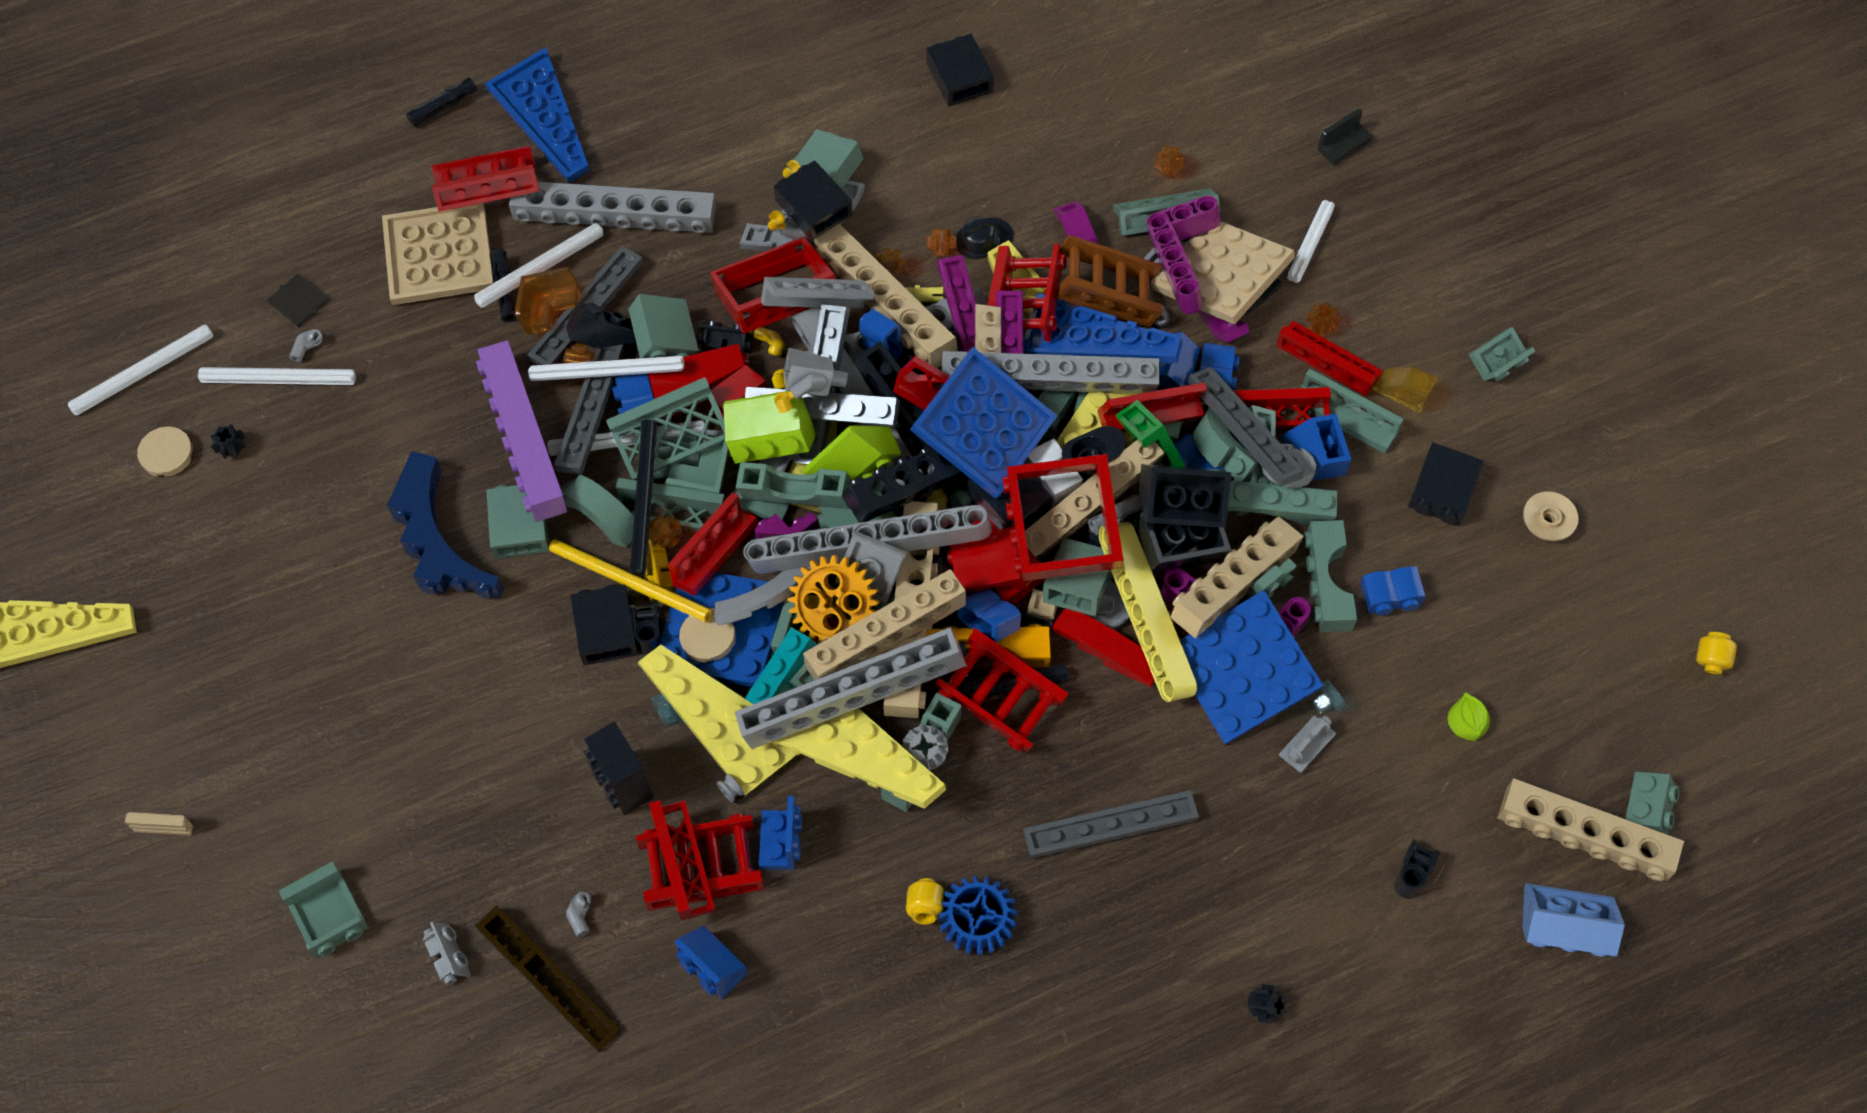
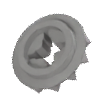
(933, 736)

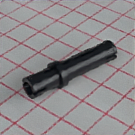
(450, 96)
(500, 270)

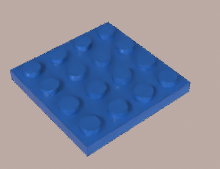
(983, 421)
(752, 634)
(1248, 668)

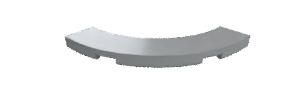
(763, 239)
(766, 595)

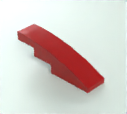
(1106, 644)

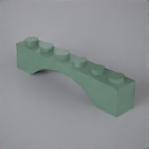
(1295, 504)

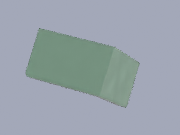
(705, 477)

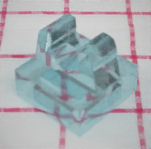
(1329, 699)

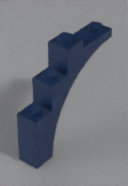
(439, 565)

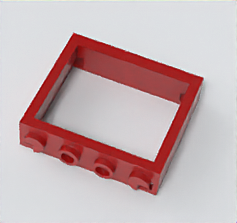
(754, 270)
(1029, 571)

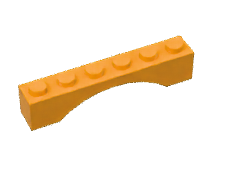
(1028, 644)

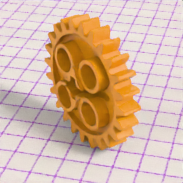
(851, 582)

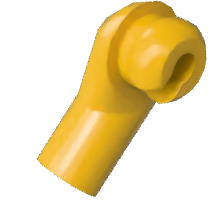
(772, 338)

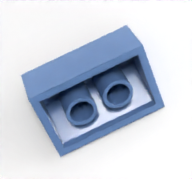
(1571, 920)

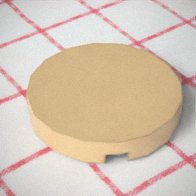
(165, 451)
(706, 640)

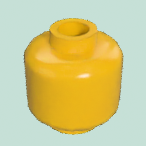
(1716, 652)
(924, 901)

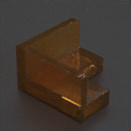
(543, 295)

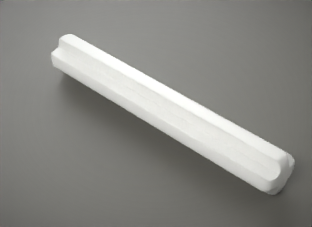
(1310, 241)

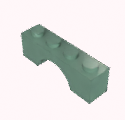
(768, 484)
(1334, 607)
(943, 715)

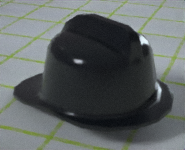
(982, 235)
(1099, 441)

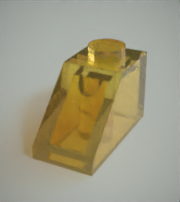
(1406, 386)

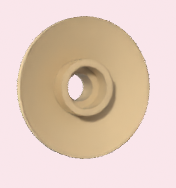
(1557, 509)

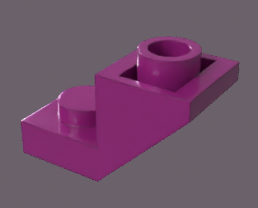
(1075, 221)
(1222, 329)
(775, 526)

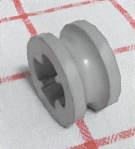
(730, 788)

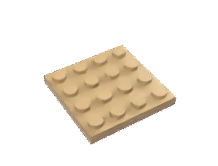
(437, 253)
(1230, 269)

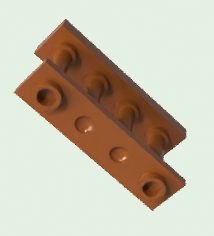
(1102, 298)

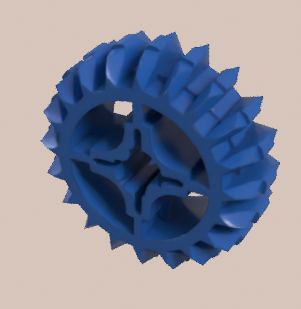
(987, 919)

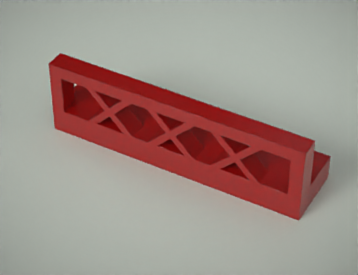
(1328, 358)
(919, 388)
(1288, 399)
(1166, 405)
(714, 546)
(669, 855)

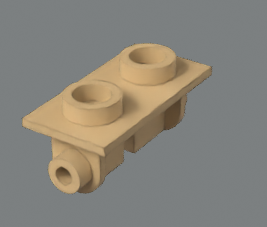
(987, 328)

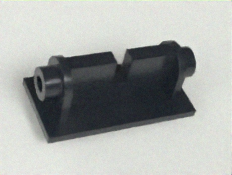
(715, 334)

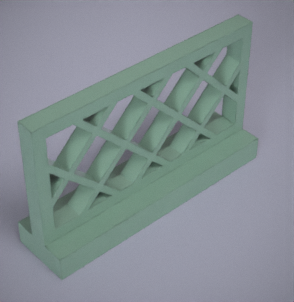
(665, 407)

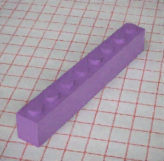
(521, 431)

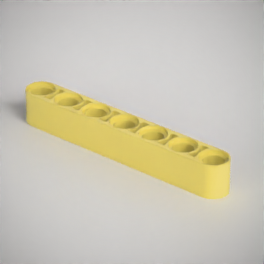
(1151, 618)

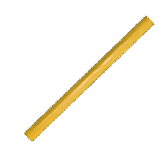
(631, 580)

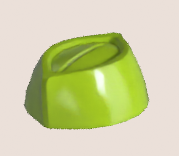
(1469, 718)

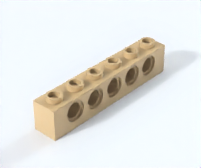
(1085, 501)
(1235, 576)
(887, 626)
(1663, 848)

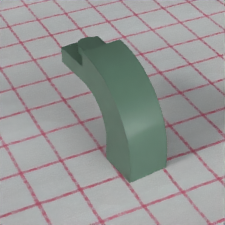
(1221, 448)
(601, 508)

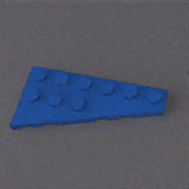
(538, 107)
(1095, 333)

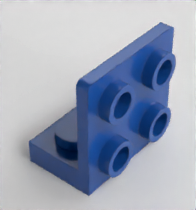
(779, 838)

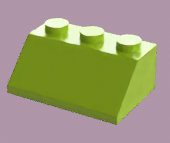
(761, 432)
(858, 451)

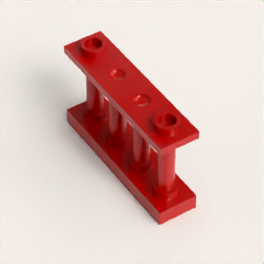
(484, 178)
(1003, 281)
(1026, 679)
(720, 885)

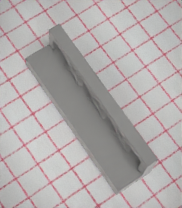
(815, 292)

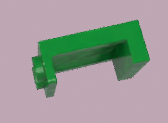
(1149, 429)

